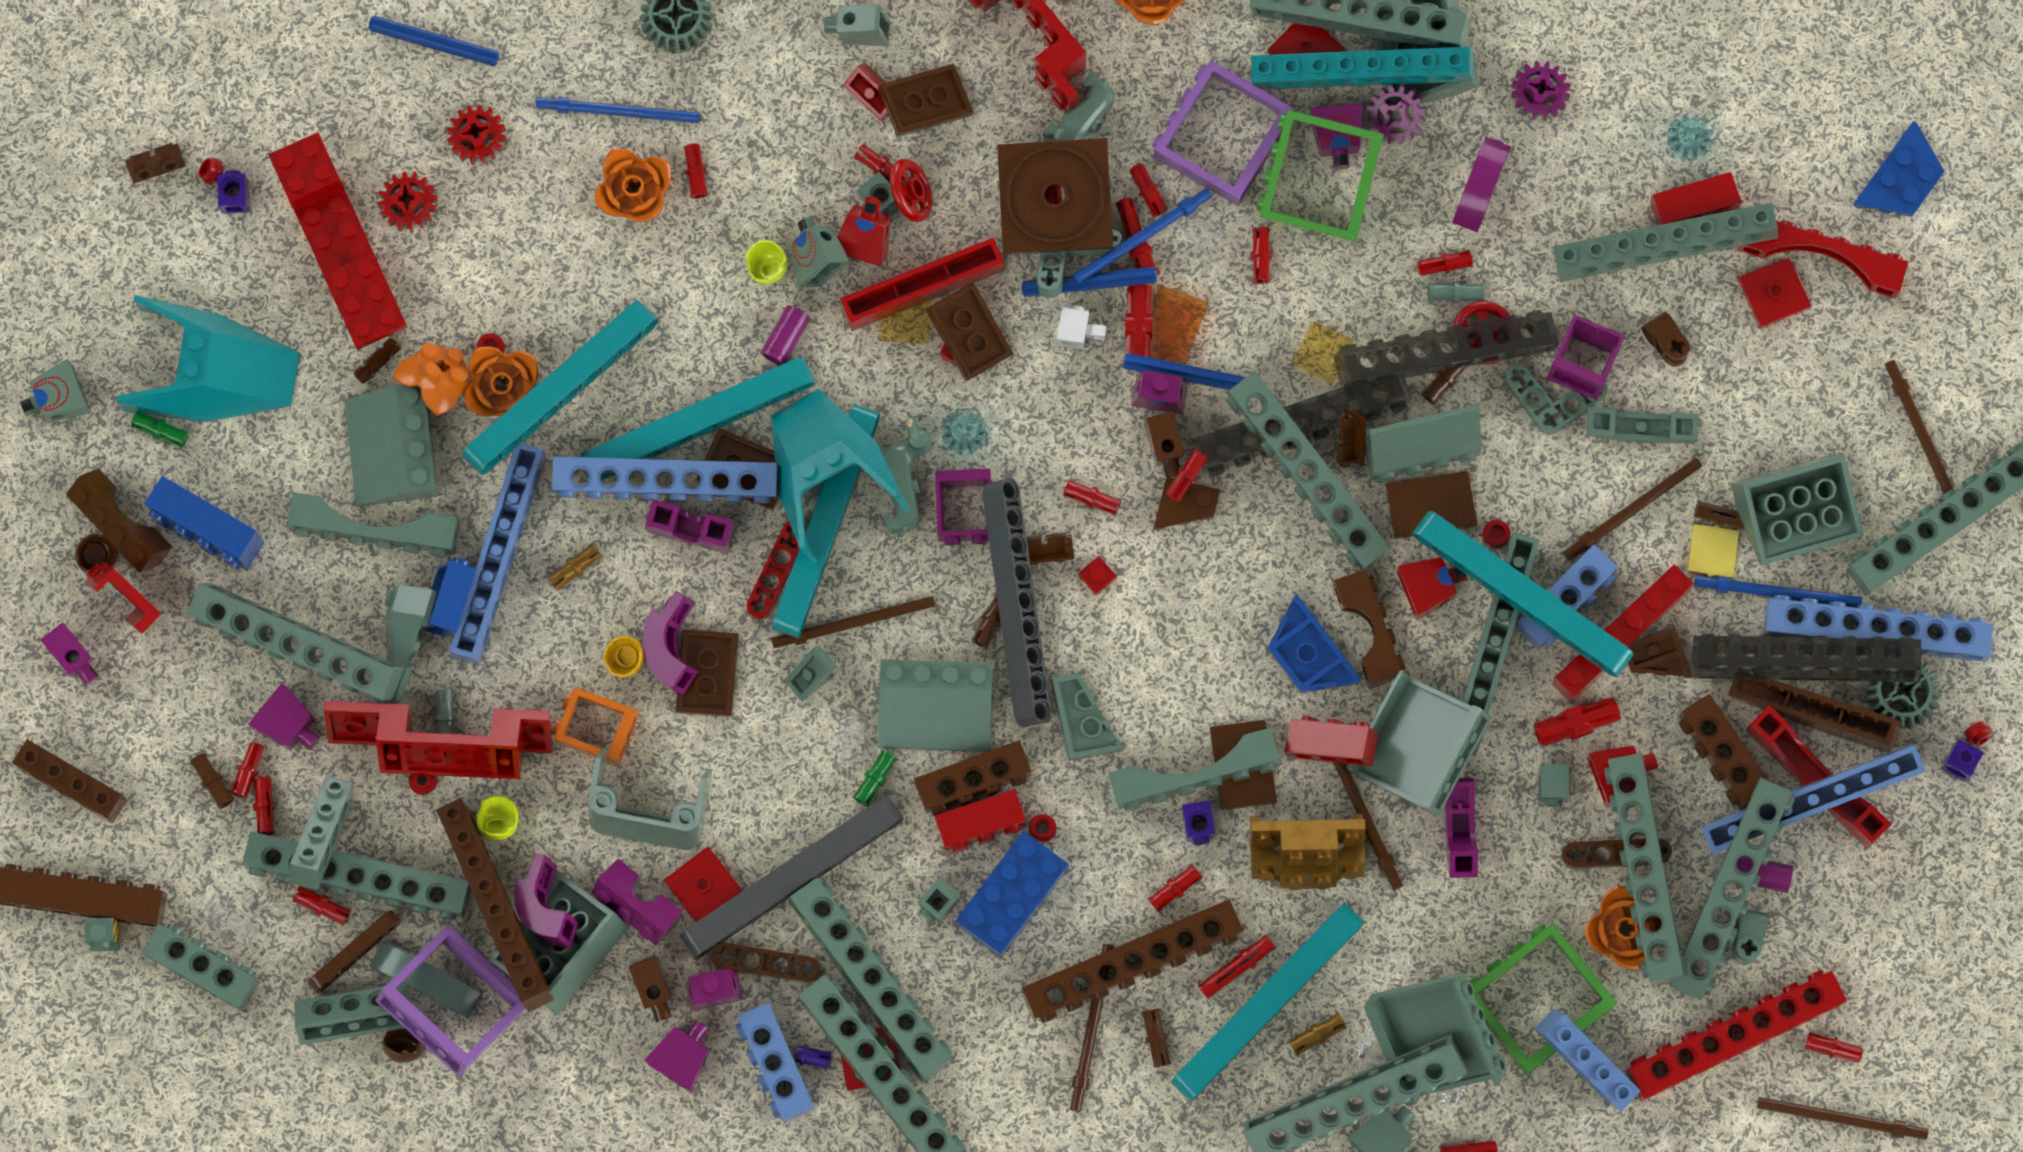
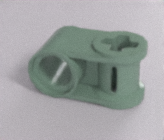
(1750, 932)

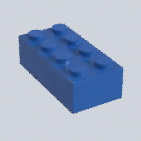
(205, 523)
(1012, 894)

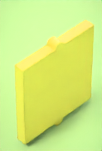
(1713, 551)

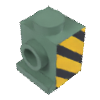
(942, 891)
(102, 934)

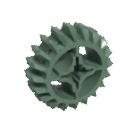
(686, 18)
(1908, 702)

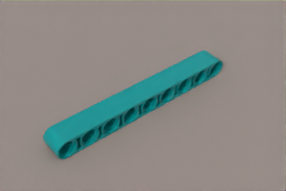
(559, 387)
(708, 414)
(821, 536)
(1522, 594)
(1267, 1002)

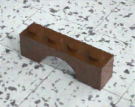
(137, 543)
(1357, 596)

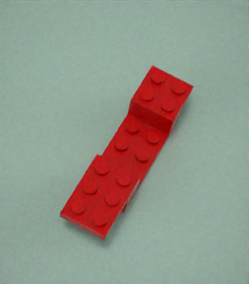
(1060, 60)
(337, 241)
(440, 754)

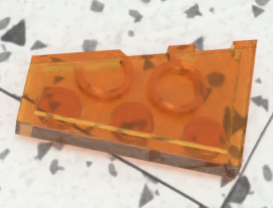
(1176, 324)

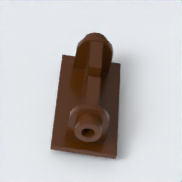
(144, 166)
(1353, 435)
(1058, 548)

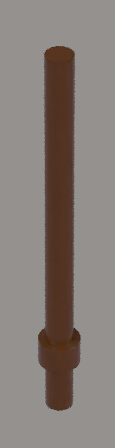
(1901, 387)
(1589, 538)
(854, 621)
(1385, 861)
(1081, 1081)
(1897, 1128)

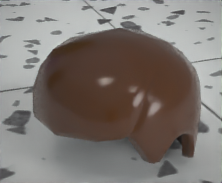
(94, 550)
(402, 1046)

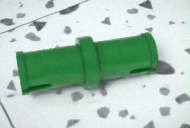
(159, 429)
(874, 778)

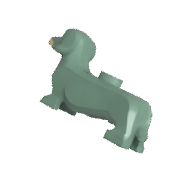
(1085, 116)
(900, 458)

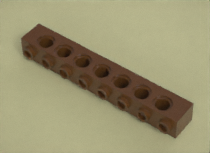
(495, 905)
(1220, 915)

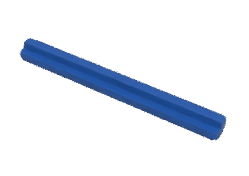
(434, 40)
(1098, 281)
(1188, 373)

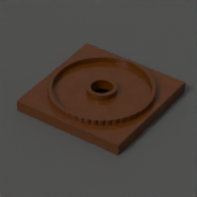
(1076, 223)

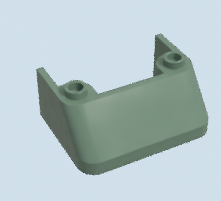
(679, 831)

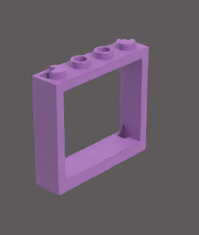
(1194, 172)
(426, 1030)

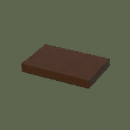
(925, 100)
(969, 331)
(737, 449)
(1443, 494)
(715, 660)
(1250, 792)

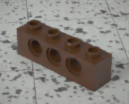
(1707, 712)
(1010, 755)
(69, 781)

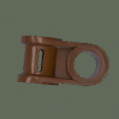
(1664, 335)

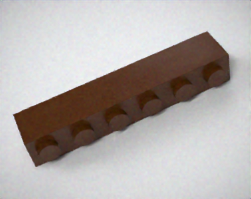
(82, 897)

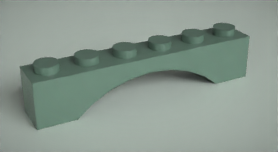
(429, 533)
(1252, 753)

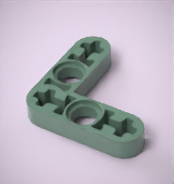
(1059, 270)
(1547, 407)

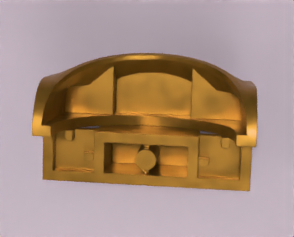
(1307, 851)

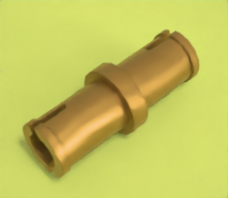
(574, 567)
(1317, 1034)

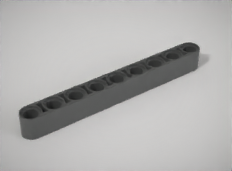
(1016, 602)
(791, 877)

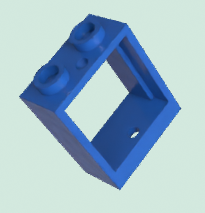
(452, 587)

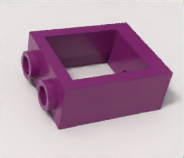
(1575, 376)
(959, 478)

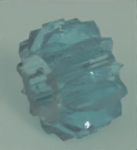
(1687, 128)
(954, 435)

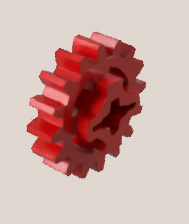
(466, 136)
(418, 201)

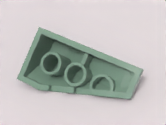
(406, 615)

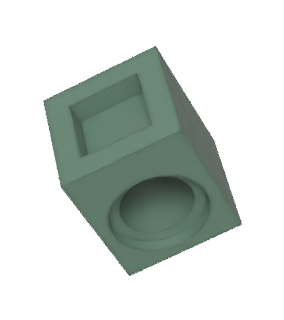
(875, 186)
(1553, 784)

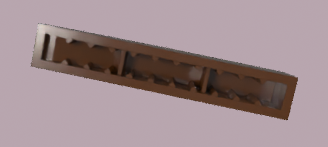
(1820, 712)

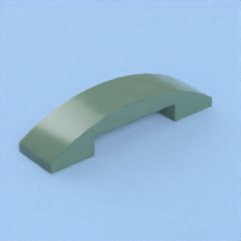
(1642, 427)
(427, 980)

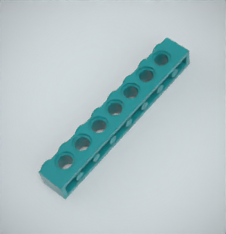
(1362, 68)

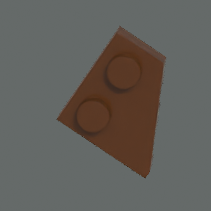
(1196, 504)
(1659, 654)

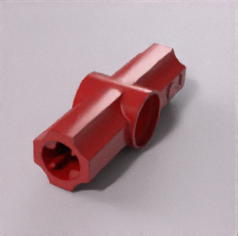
(1139, 320)
(1577, 722)

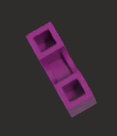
(674, 523)
(650, 919)

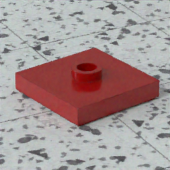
(1304, 39)
(1774, 293)
(702, 884)

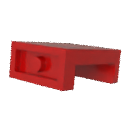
(143, 614)

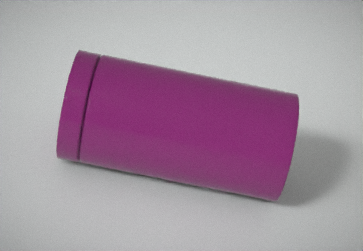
(785, 335)
(1773, 876)

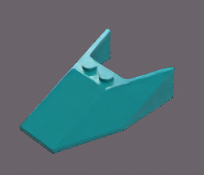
(220, 370)
(816, 442)

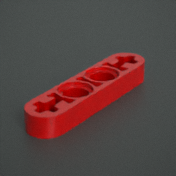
(773, 568)

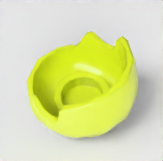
(766, 262)
(497, 818)

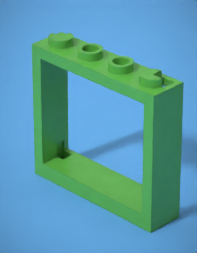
(1272, 174)
(1517, 953)

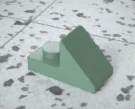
(811, 673)

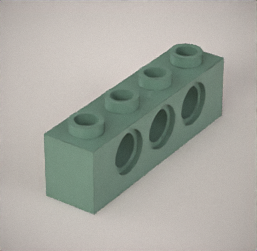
(321, 832)
(160, 950)
(343, 1015)

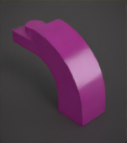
(1481, 184)
(660, 643)
(1460, 830)
(532, 905)

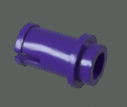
(812, 1057)

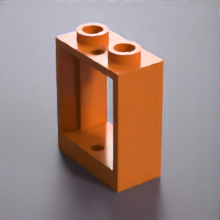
(622, 735)

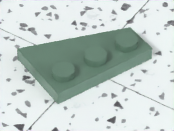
(1081, 722)

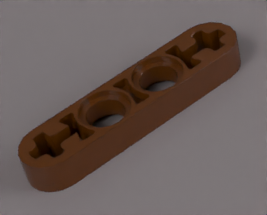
(1614, 848)
(354, 951)
(765, 965)

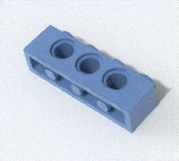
(1593, 563)
(763, 1019)
(1587, 1060)

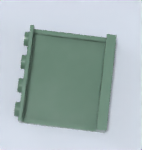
(1422, 742)
(1429, 1011)

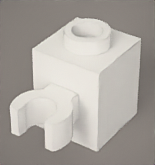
(1075, 328)

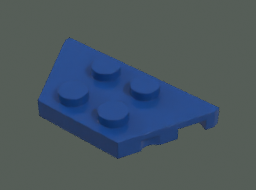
(1903, 177)
(1309, 653)

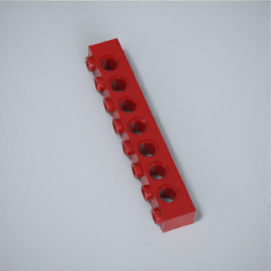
(1829, 997)

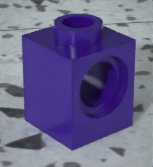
(237, 203)
(1962, 760)
(1198, 810)

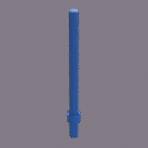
(564, 105)
(1185, 208)
(1723, 585)

